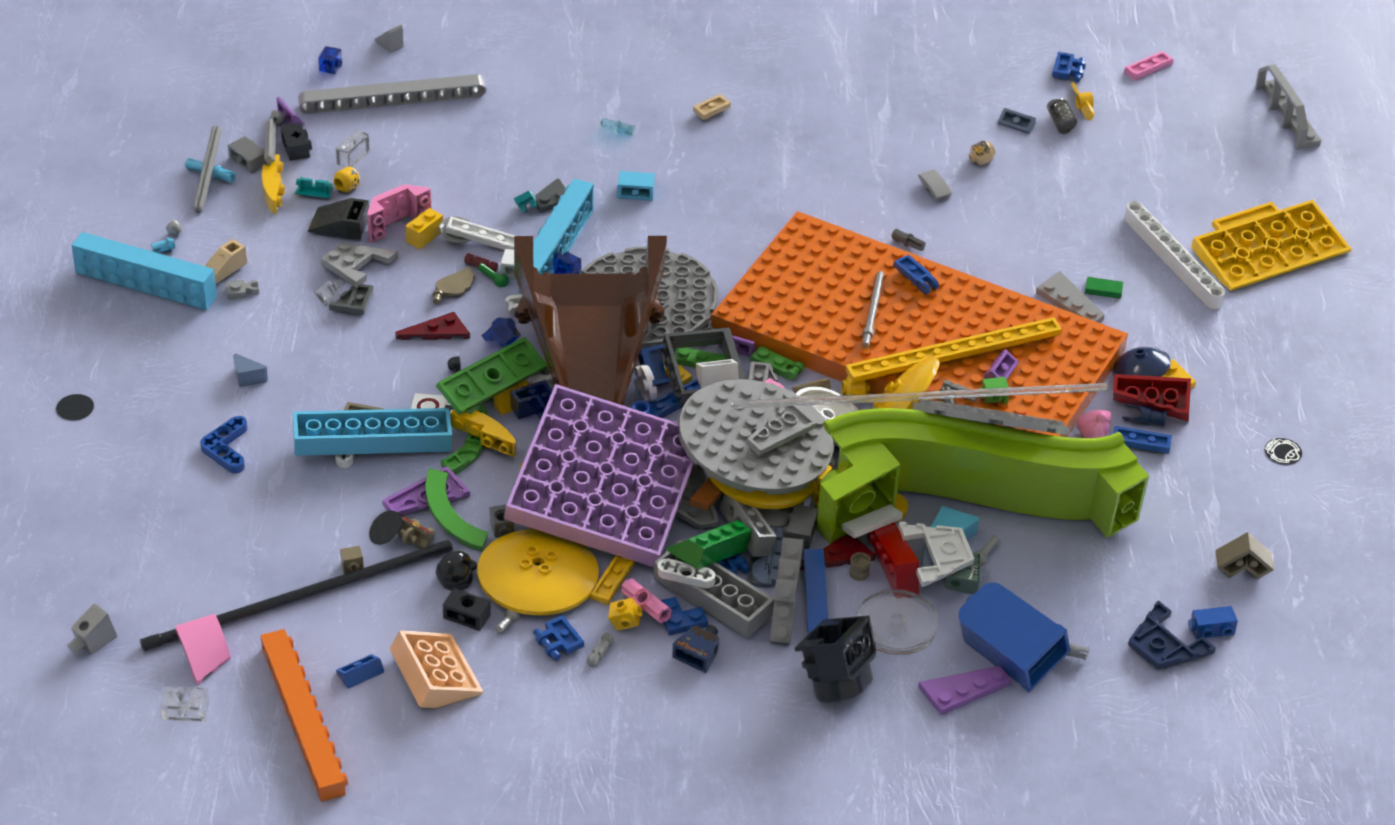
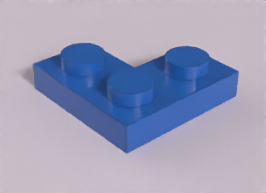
(681, 620)

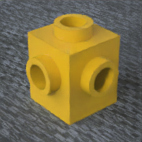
(624, 614)

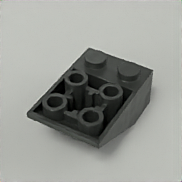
(341, 218)

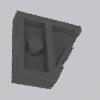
(549, 196)
(353, 300)

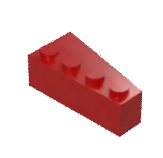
(895, 558)

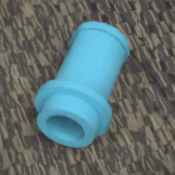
(164, 245)

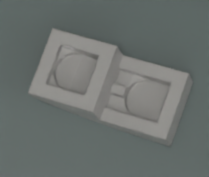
(935, 183)

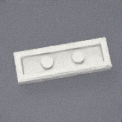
(872, 521)

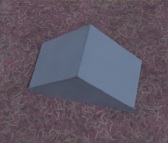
(248, 371)

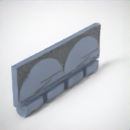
(765, 568)

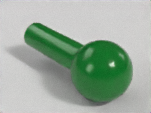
(500, 280)

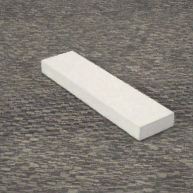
(480, 234)

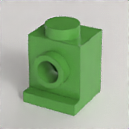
(999, 382)

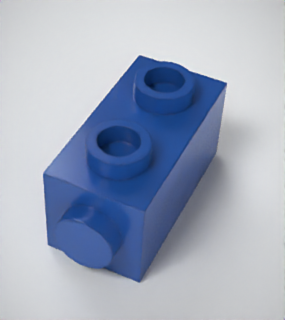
(1213, 622)

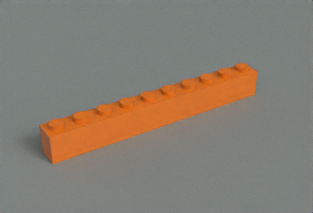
(303, 716)

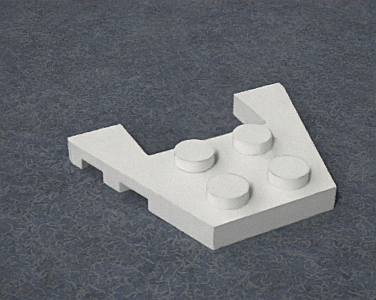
(946, 547)

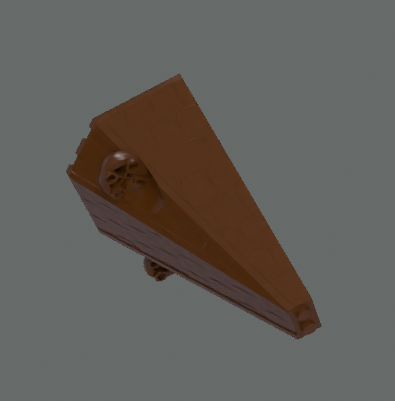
(590, 321)

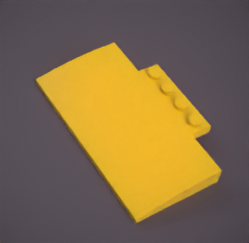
(1267, 243)

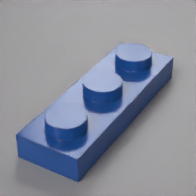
(1145, 440)

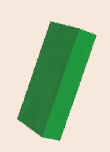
(1104, 287)

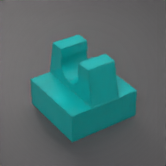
(524, 199)

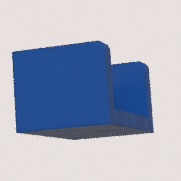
(652, 357)

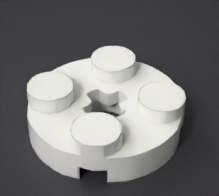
(644, 383)

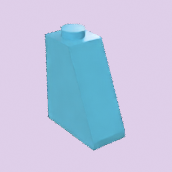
(955, 518)

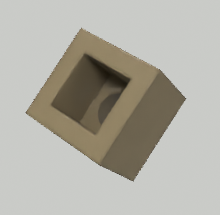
(351, 559)

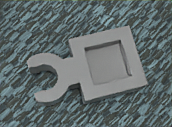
(239, 289)

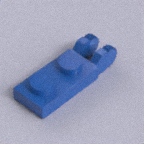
(916, 274)

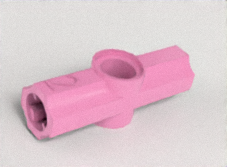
(646, 600)

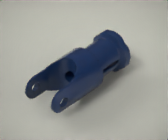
(1147, 415)

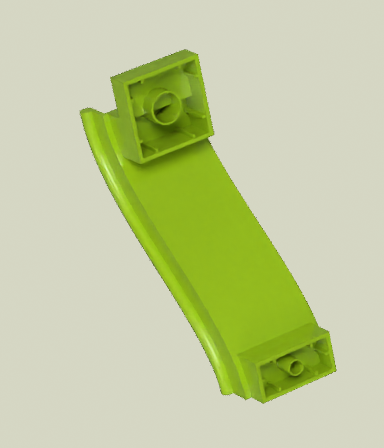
(979, 465)

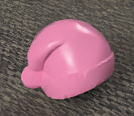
(1094, 423)

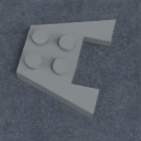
(349, 258)

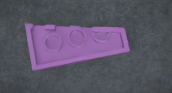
(414, 496)

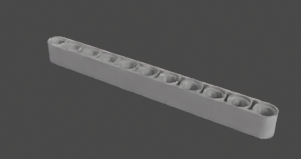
(391, 94)

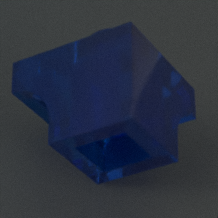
(566, 263)
(503, 331)

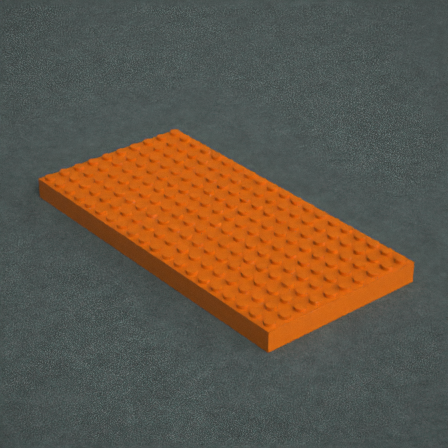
(814, 298)

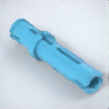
(217, 173)

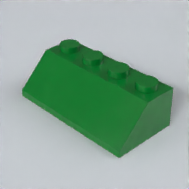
(713, 545)

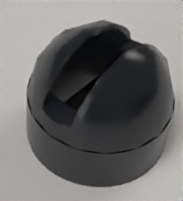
(454, 364)

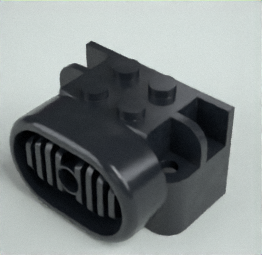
(839, 657)

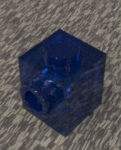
(330, 60)

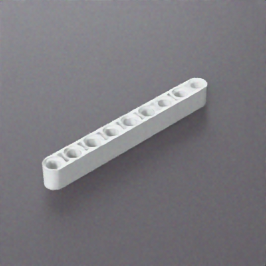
(1174, 255)

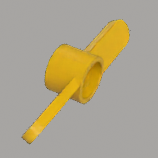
(1084, 102)

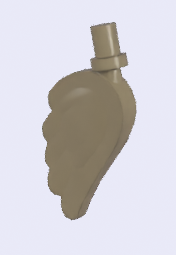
(453, 285)

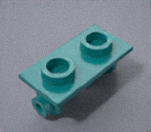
(320, 189)

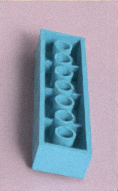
(563, 224)
(144, 270)
(372, 431)

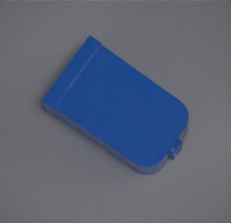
(1012, 634)

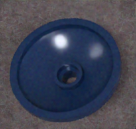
(1143, 362)

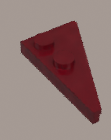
(438, 328)
(841, 550)

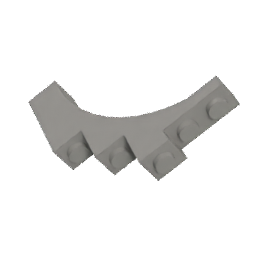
(786, 589)

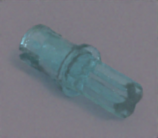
(617, 126)

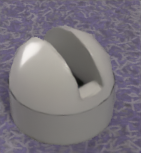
(277, 117)
(174, 227)

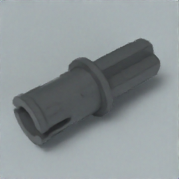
(908, 240)

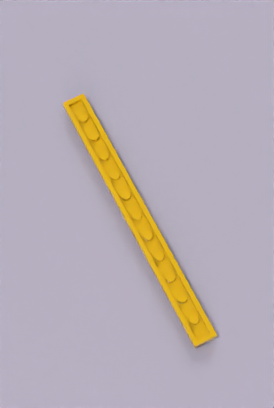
(954, 349)

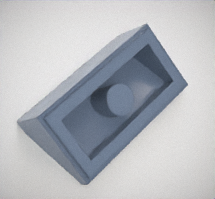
(1017, 120)

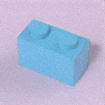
(636, 185)

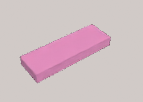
(1148, 65)

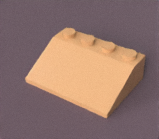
(434, 668)

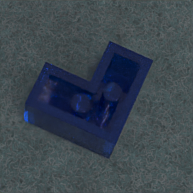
(530, 399)

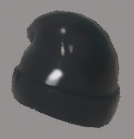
(456, 570)

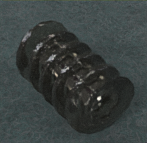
(1062, 115)

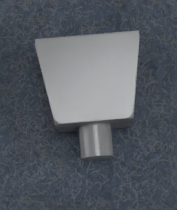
(92, 631)

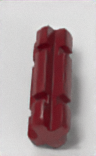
(476, 261)

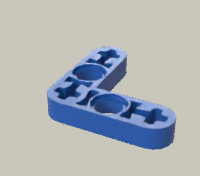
(213, 444)

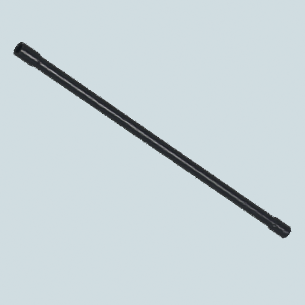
(434, 550)

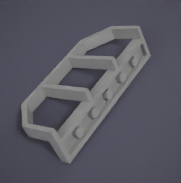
(1289, 104)

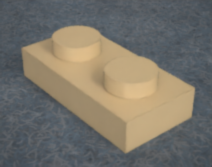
(711, 107)

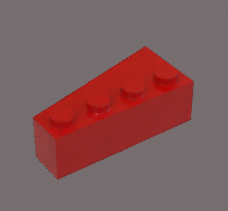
(1155, 392)

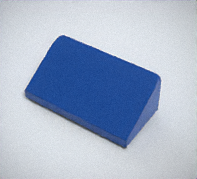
(360, 670)

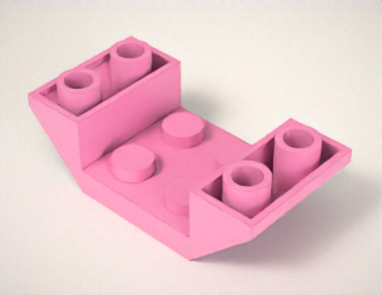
(396, 205)

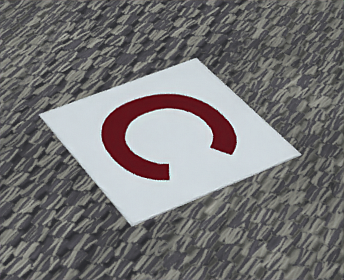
(428, 401)

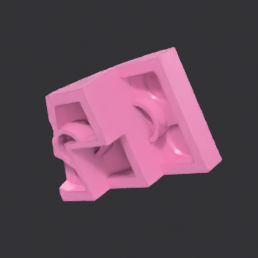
(203, 645)

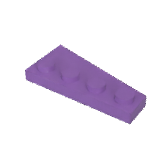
(960, 689)

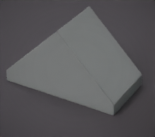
(392, 39)

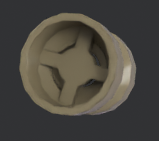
(859, 566)

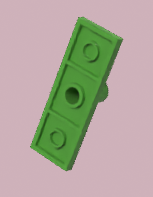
(491, 375)

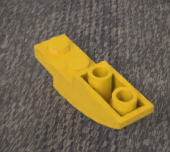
(273, 184)
(489, 430)

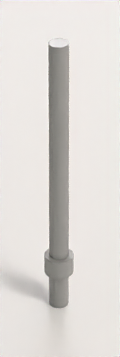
(868, 331)

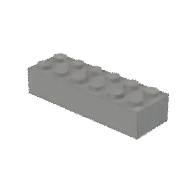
(728, 600)

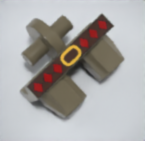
(414, 533)

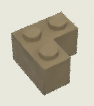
(1244, 554)

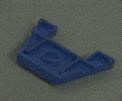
(1161, 646)

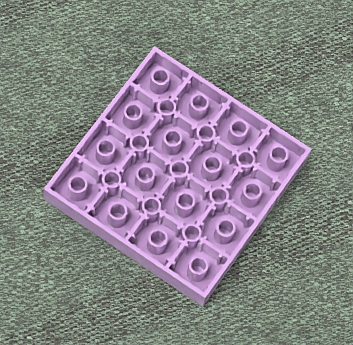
(602, 476)

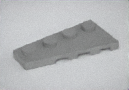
(1068, 297)
(783, 427)

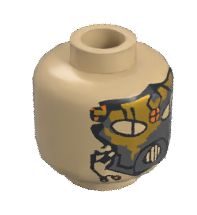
(982, 153)

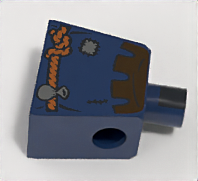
(697, 647)

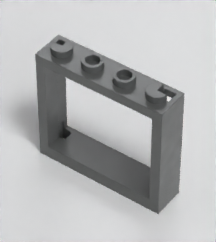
(692, 339)

